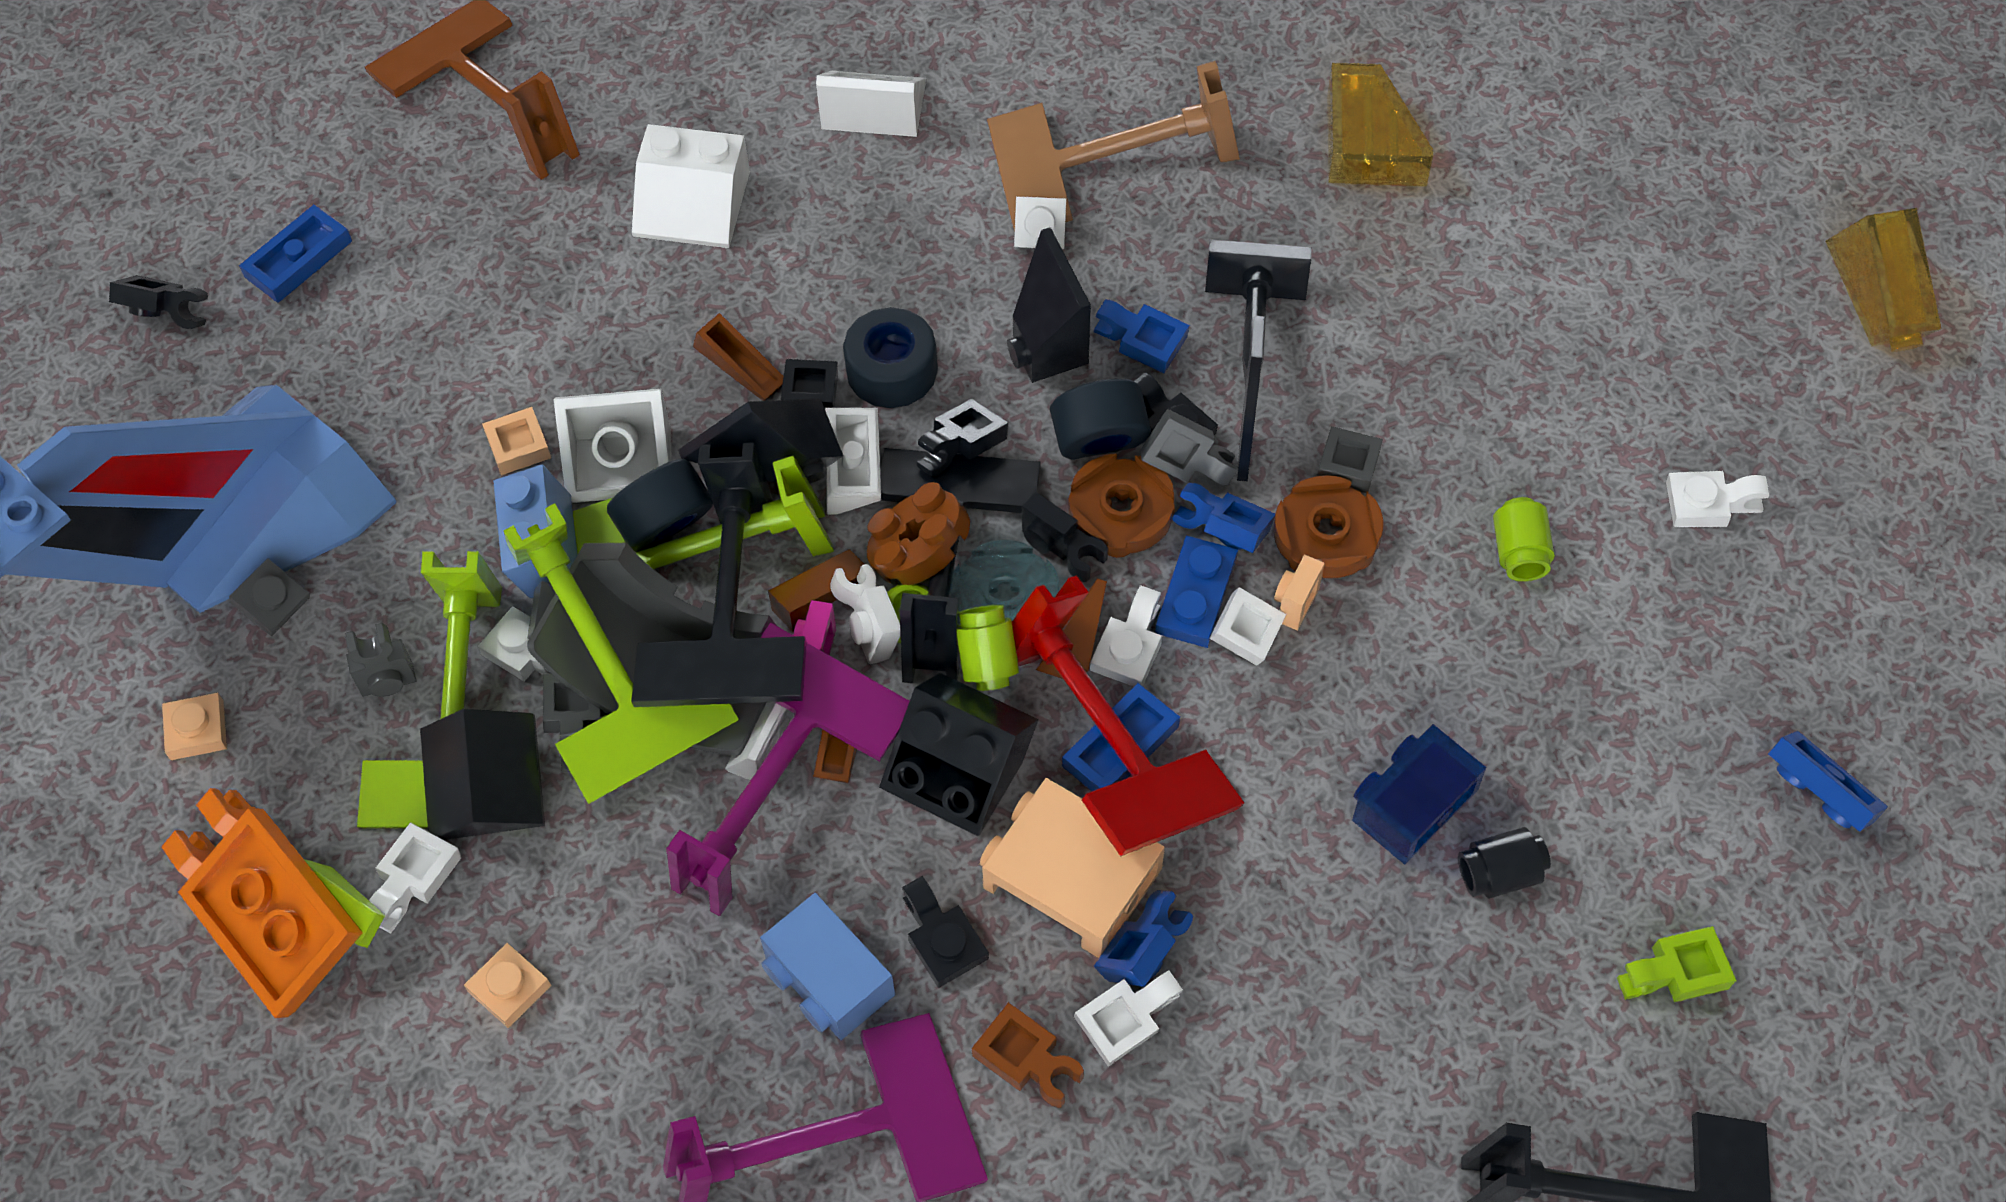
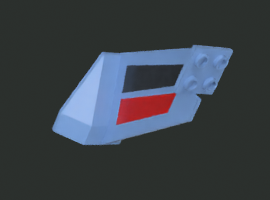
(186, 499)

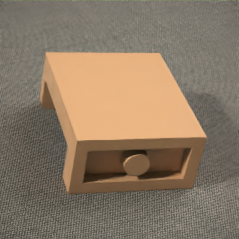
(1068, 866)

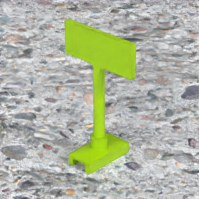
(795, 508)
(631, 737)
(395, 789)

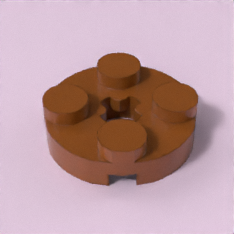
(1345, 507)
(929, 516)
(1122, 530)

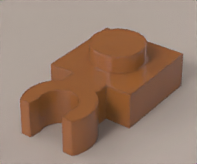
(1021, 1050)

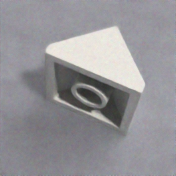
(870, 102)
(610, 440)

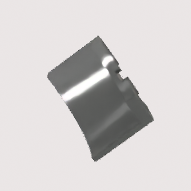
(633, 608)

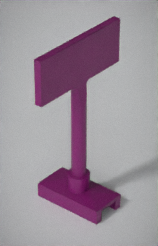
(833, 700)
(916, 1106)

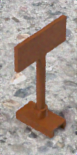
(531, 106)

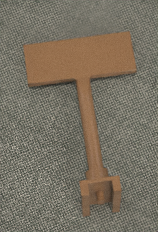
(1034, 167)

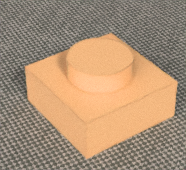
(516, 441)
(1298, 590)
(194, 726)
(507, 985)

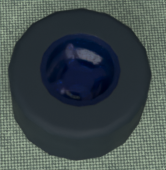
(890, 357)
(1100, 418)
(659, 504)

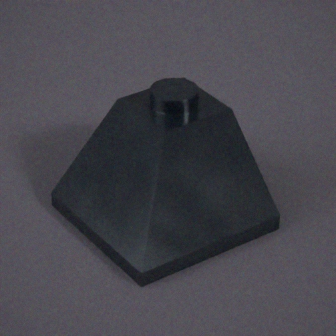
(1050, 315)
(778, 431)

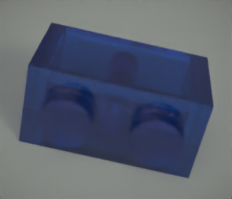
(1417, 792)

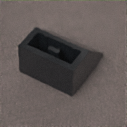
(957, 752)

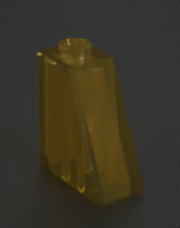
(1372, 130)
(1888, 278)

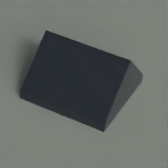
(481, 773)

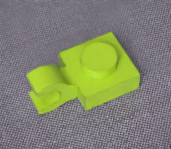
(1685, 962)

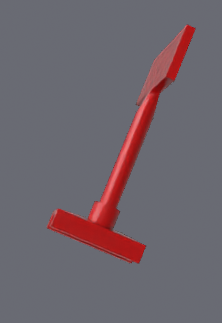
(1155, 799)

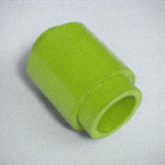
(1523, 539)
(987, 647)

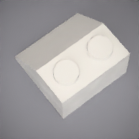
(689, 185)

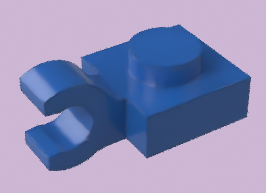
(1144, 336)
(1227, 518)
(1141, 946)

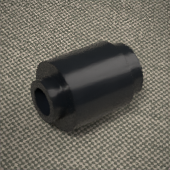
(1504, 863)

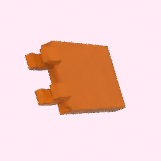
(261, 902)

